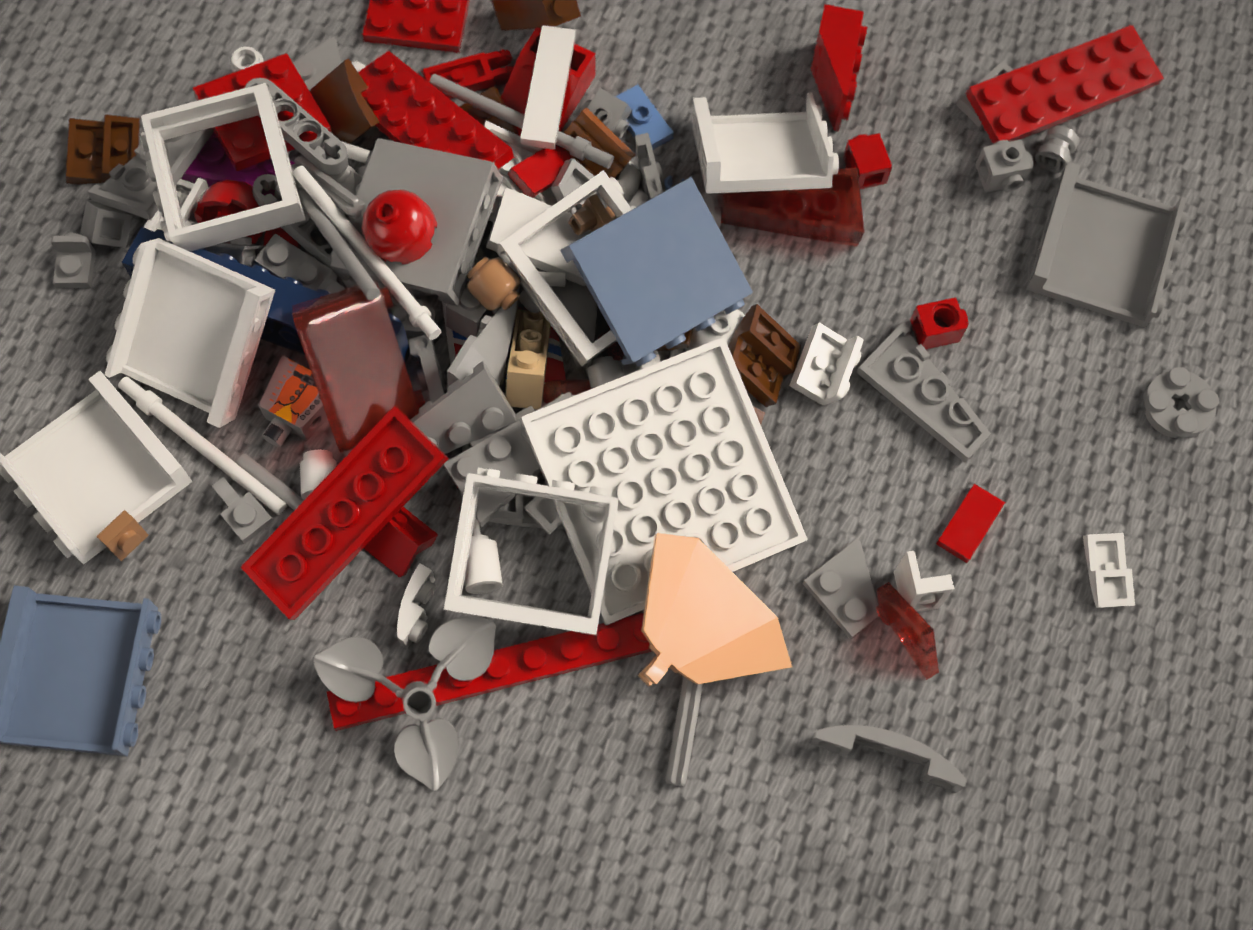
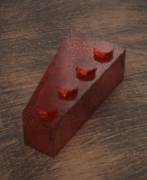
(806, 213)

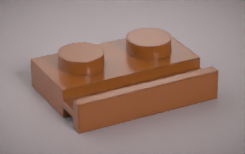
(602, 138)

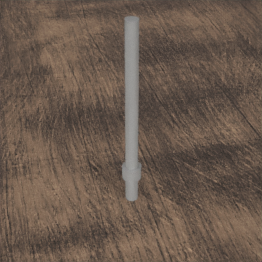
(578, 146)
(338, 244)

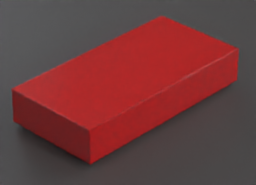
(539, 170)
(970, 523)

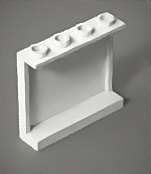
(764, 150)
(189, 328)
(92, 469)

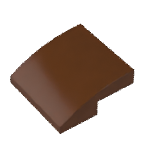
(343, 104)
(99, 147)
(763, 354)

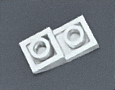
(412, 617)

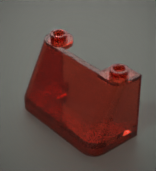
(355, 361)

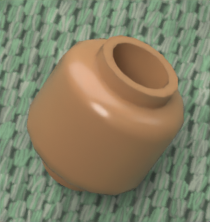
(494, 283)

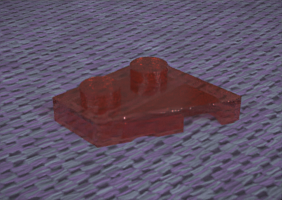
(909, 627)

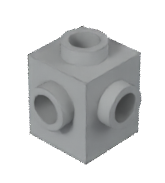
(613, 109)
(1004, 165)

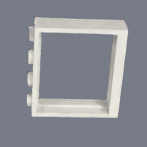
(205, 115)
(536, 285)
(528, 486)

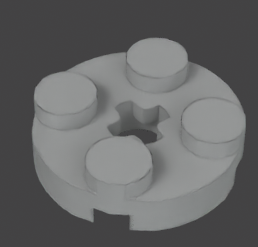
(1193, 390)

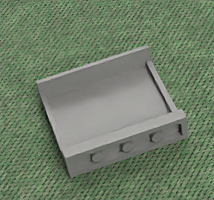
(457, 191)
(1106, 249)

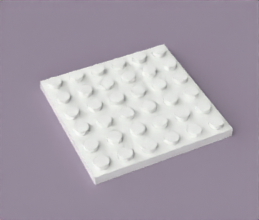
(681, 460)

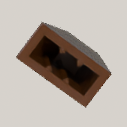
(534, 13)

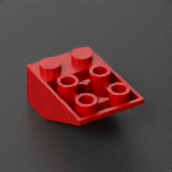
(838, 60)
(580, 77)

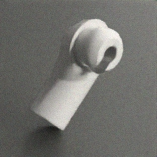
(630, 180)

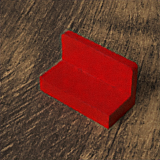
(401, 542)

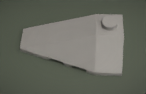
(490, 345)

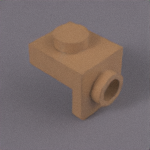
(122, 535)

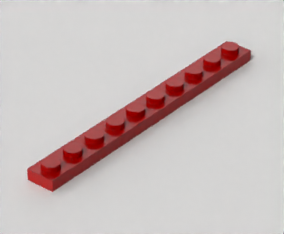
(507, 669)

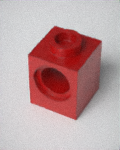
(870, 158)
(930, 333)

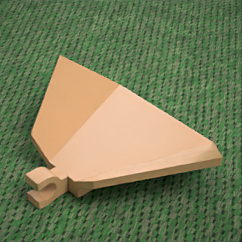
(705, 618)

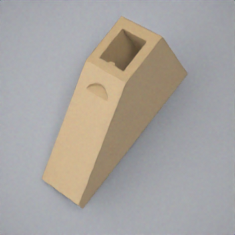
(528, 360)

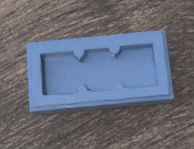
(645, 117)

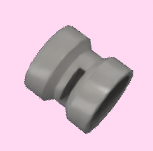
(1057, 148)

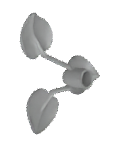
(425, 749)

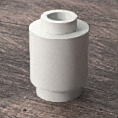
(314, 469)

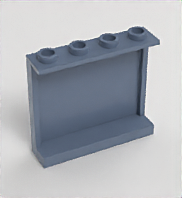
(660, 272)
(74, 671)

